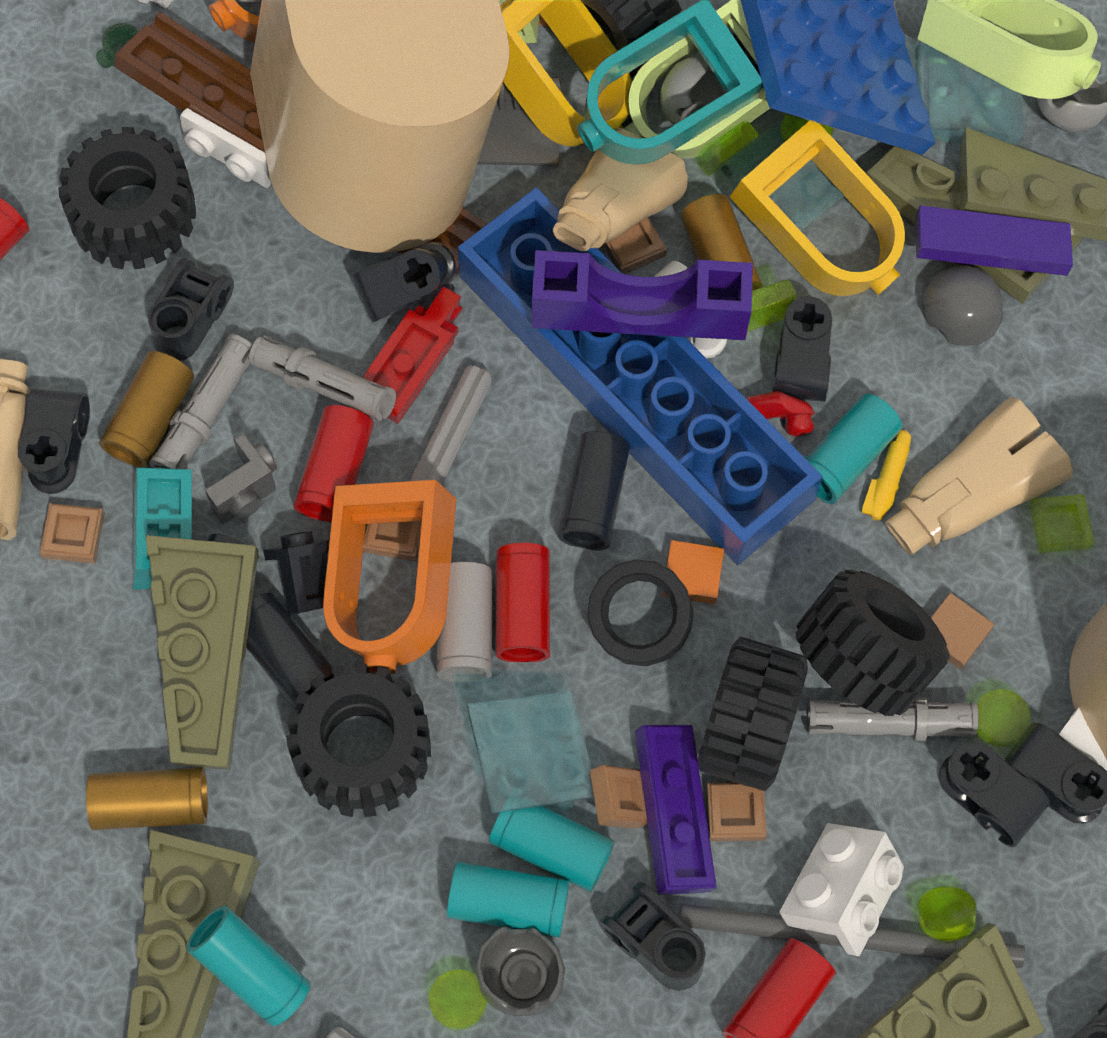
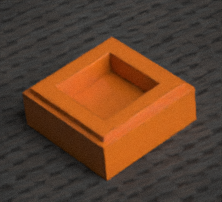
(697, 569)

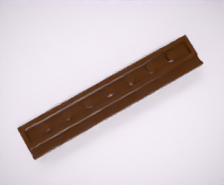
(217, 87)

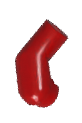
(783, 406)

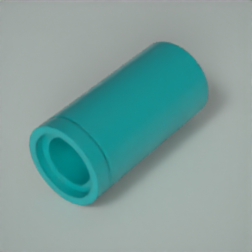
(853, 445)
(553, 844)
(507, 898)
(248, 966)

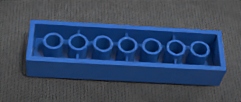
(651, 391)

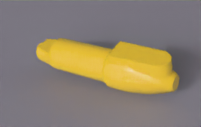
(884, 489)

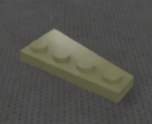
(917, 181)
(1027, 185)
(203, 626)
(182, 889)
(965, 997)

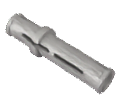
(304, 370)
(194, 422)
(919, 720)

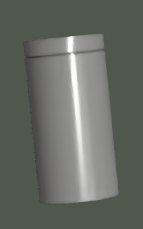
(466, 638)

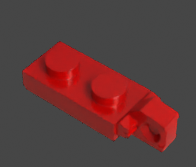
(416, 350)

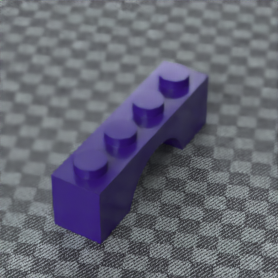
(699, 302)

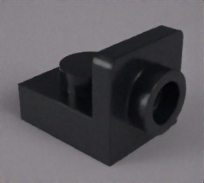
(302, 570)

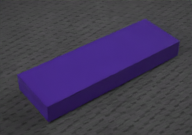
(993, 240)
(675, 809)

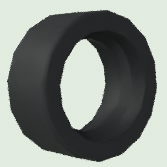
(628, 573)

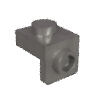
(243, 490)

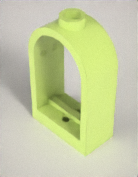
(659, 66)
(1049, 69)

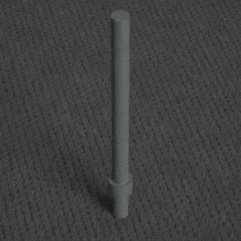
(775, 927)

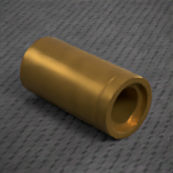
(716, 232)
(146, 409)
(147, 798)

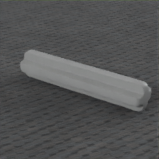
(453, 425)

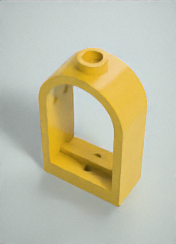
(533, 85)
(816, 144)

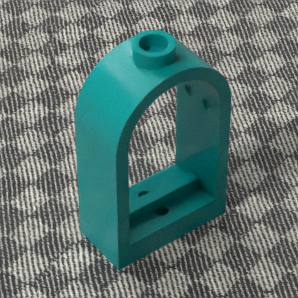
(718, 50)

